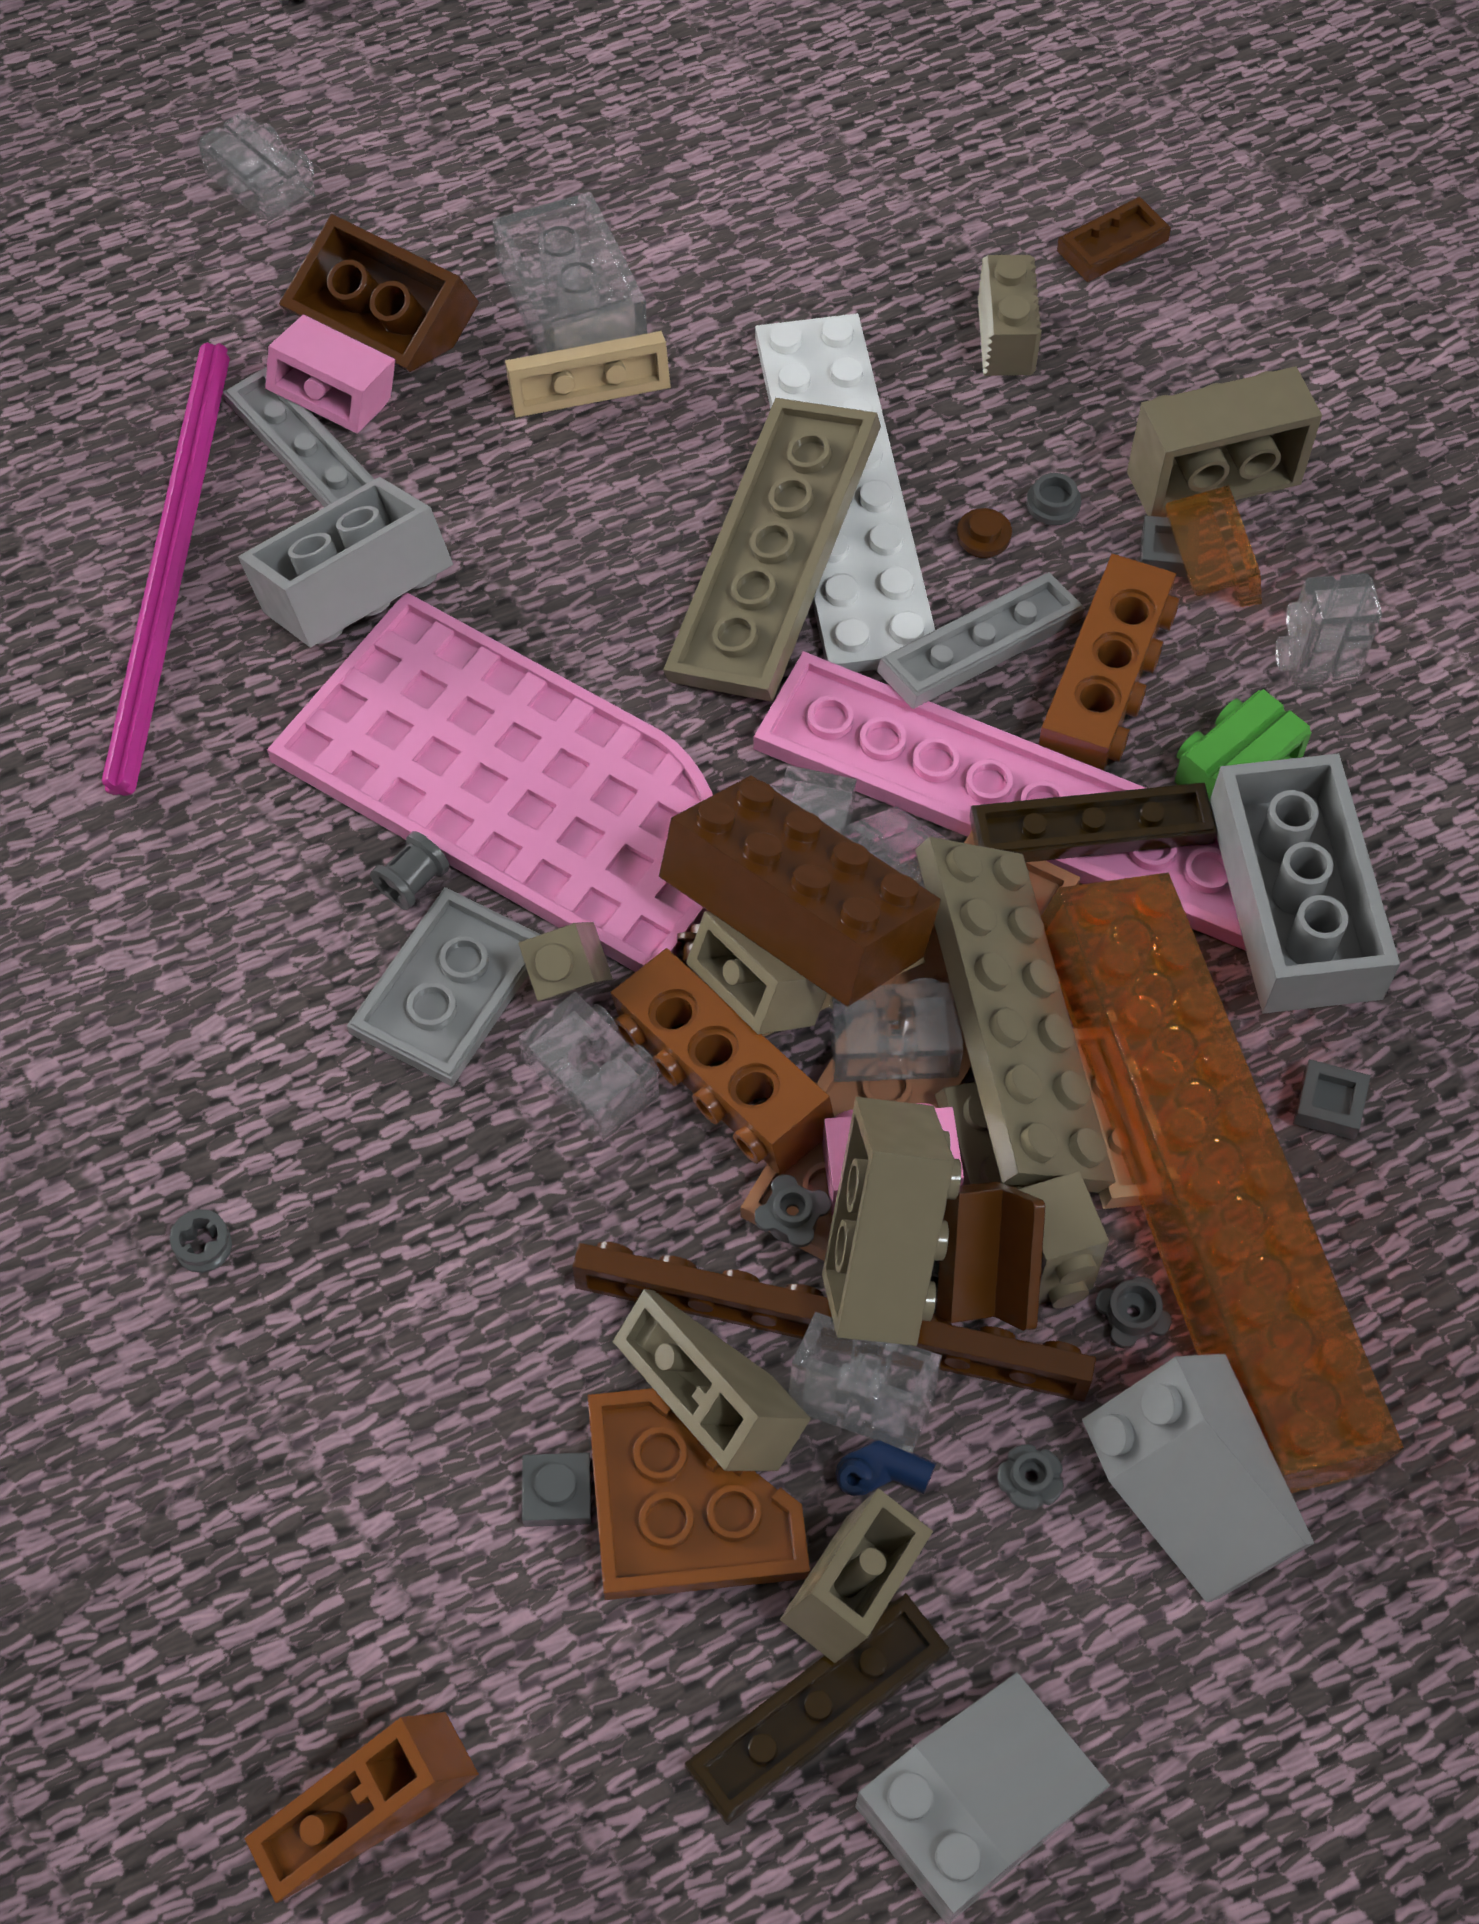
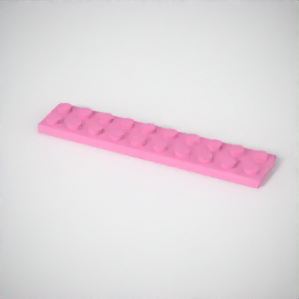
(946, 762)

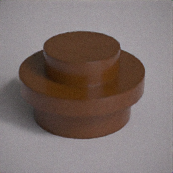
(984, 532)

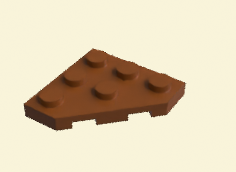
(674, 1513)

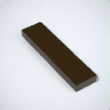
(1097, 823)
(814, 1711)

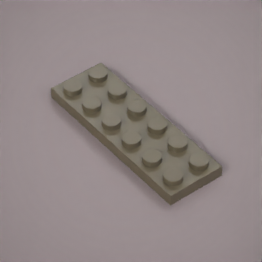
(772, 549)
(1013, 1016)

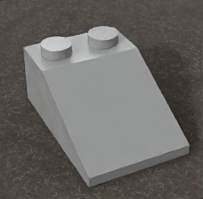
(1199, 1473)
(979, 1796)

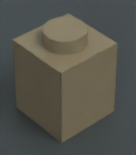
(565, 961)

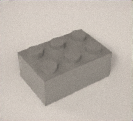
(346, 561)

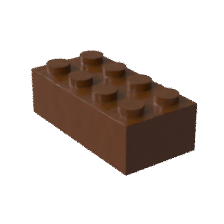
(799, 889)

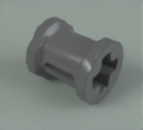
(410, 870)

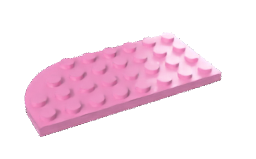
(505, 774)

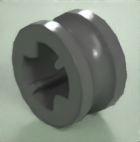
(186, 1230)

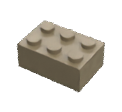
(1229, 433)
(889, 1221)

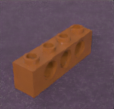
(1119, 634)
(672, 994)

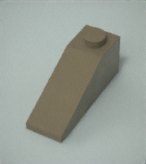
(711, 1387)

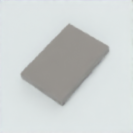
(445, 987)

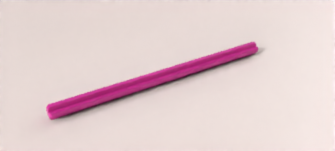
(165, 573)

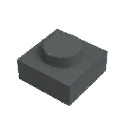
(1160, 547)
(1331, 1099)
(556, 1489)

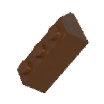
(380, 295)

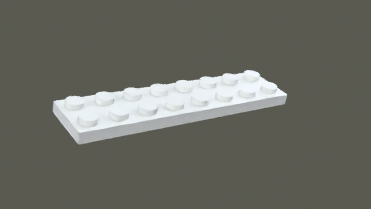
(873, 582)

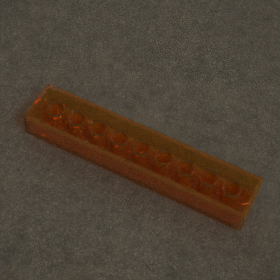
(1215, 1177)

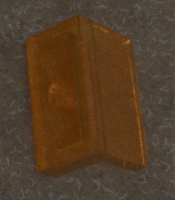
(1215, 545)

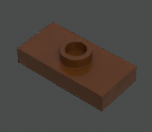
(1113, 239)

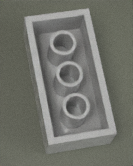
(1302, 884)

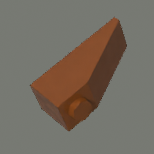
(362, 1802)

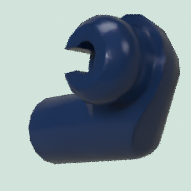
(880, 1464)

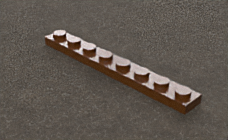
(742, 1300)

